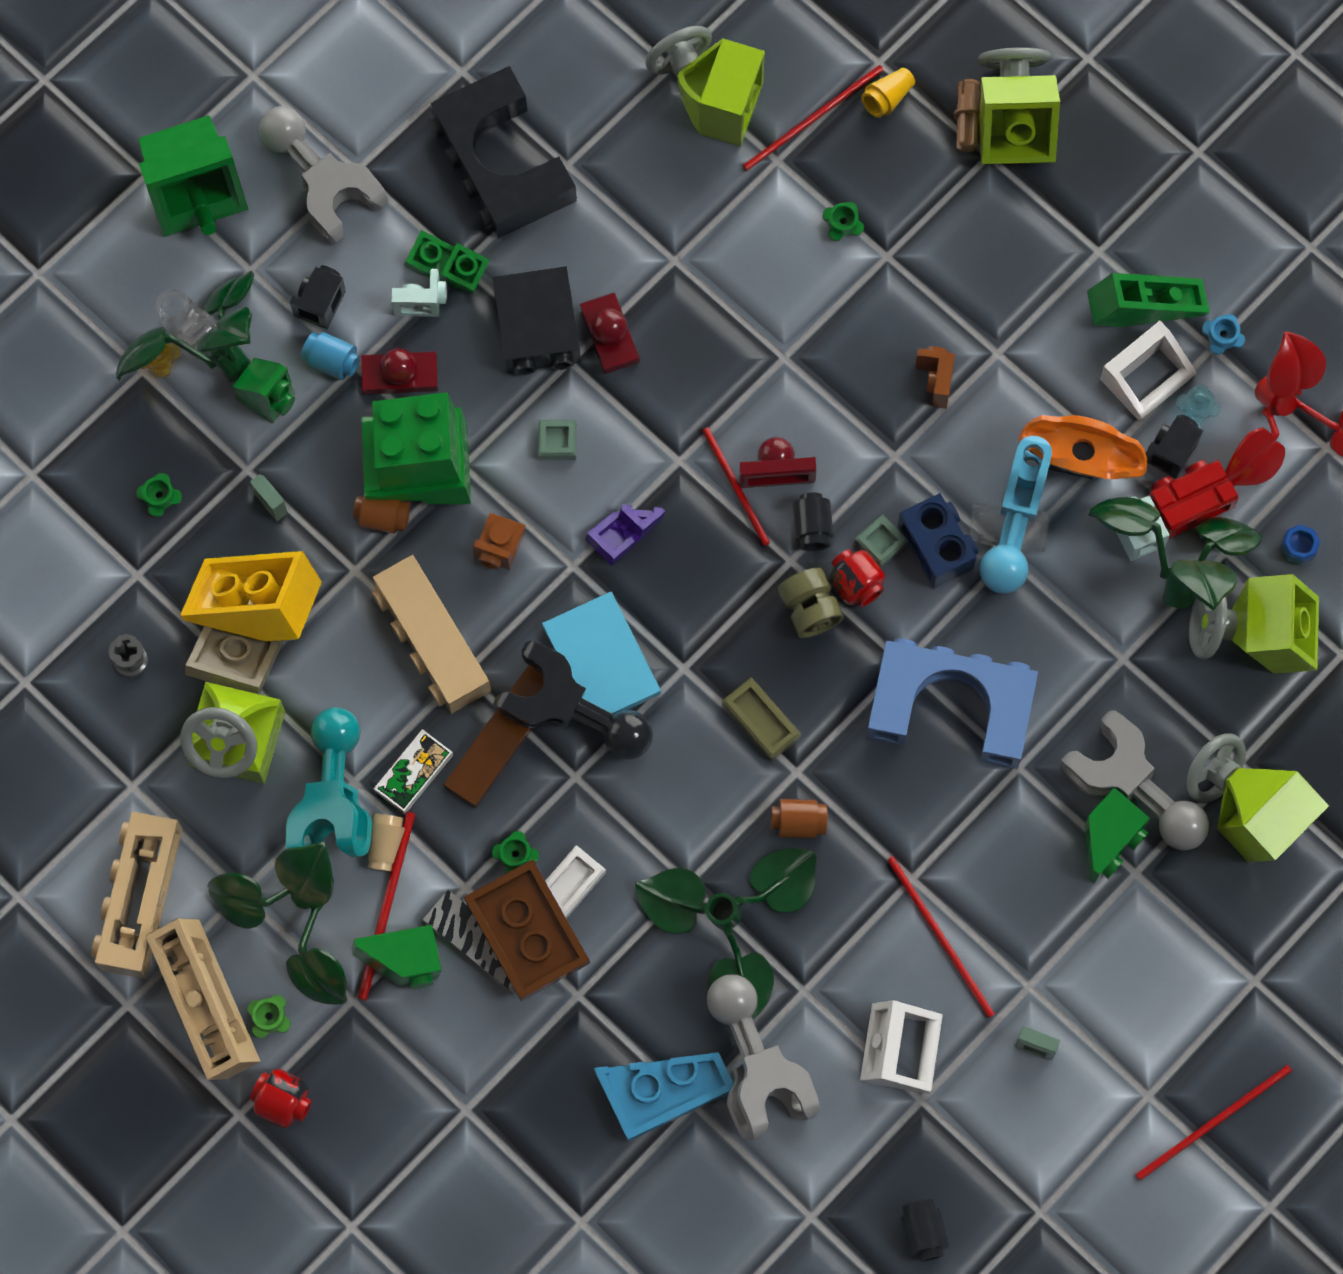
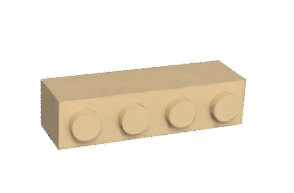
(431, 634)

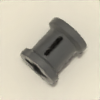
(137, 662)

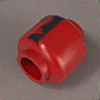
(857, 577)
(280, 1098)

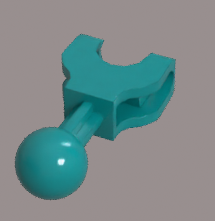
(332, 802)

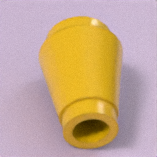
(886, 93)

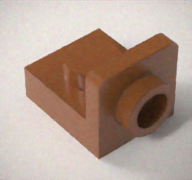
(940, 365)
(498, 542)

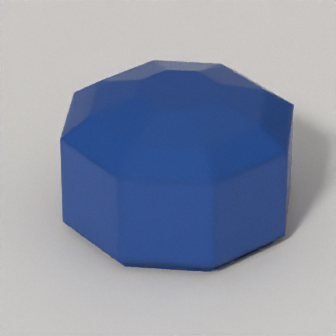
(1300, 544)

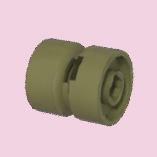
(803, 592)

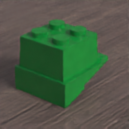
(191, 177)
(416, 451)

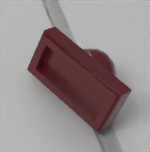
(609, 333)
(399, 372)
(777, 466)

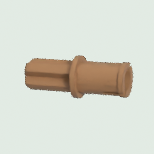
(967, 114)

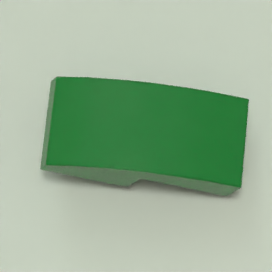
(456, 265)

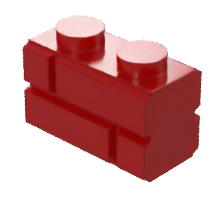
(1193, 497)

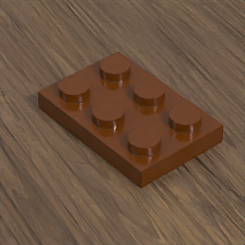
(527, 930)

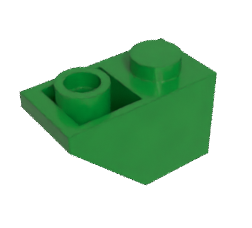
(265, 389)
(1109, 831)

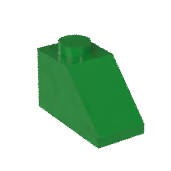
(402, 956)

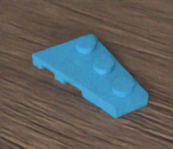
(662, 1091)

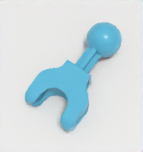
(1005, 566)

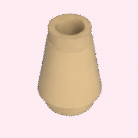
(385, 841)

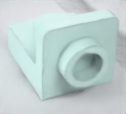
(417, 301)

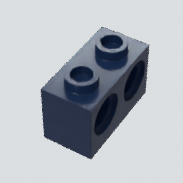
(928, 542)

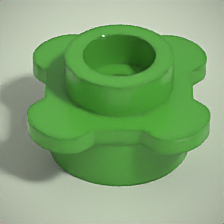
(258, 1011)

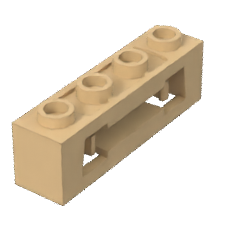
(150, 832)
(203, 998)

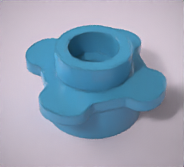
(1228, 324)

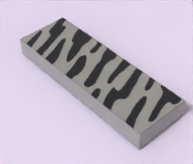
(457, 925)

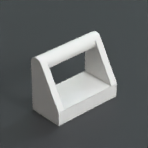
(1137, 353)
(884, 1044)

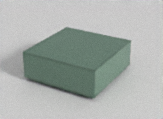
(557, 439)
(269, 497)
(881, 540)
(1037, 1043)

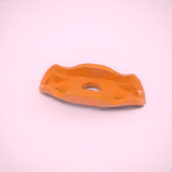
(1114, 453)

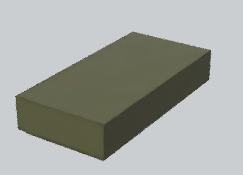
(761, 719)

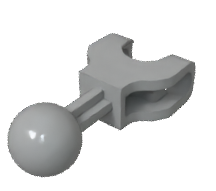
(324, 179)
(1181, 823)
(760, 1071)

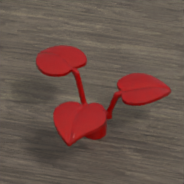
(1295, 367)

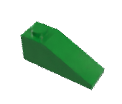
(1145, 299)

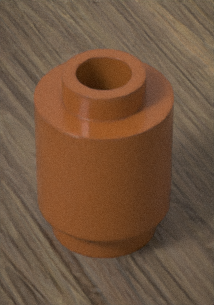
(382, 514)
(799, 818)

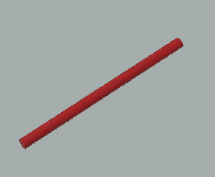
(736, 487)

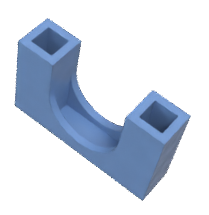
(1004, 689)

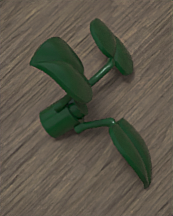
(220, 341)
(1185, 579)
(310, 881)
(676, 897)

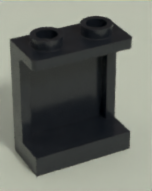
(537, 320)

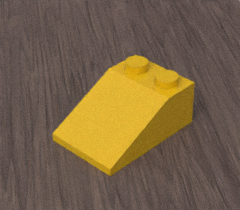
(254, 595)

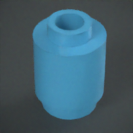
(330, 355)

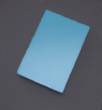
(603, 654)

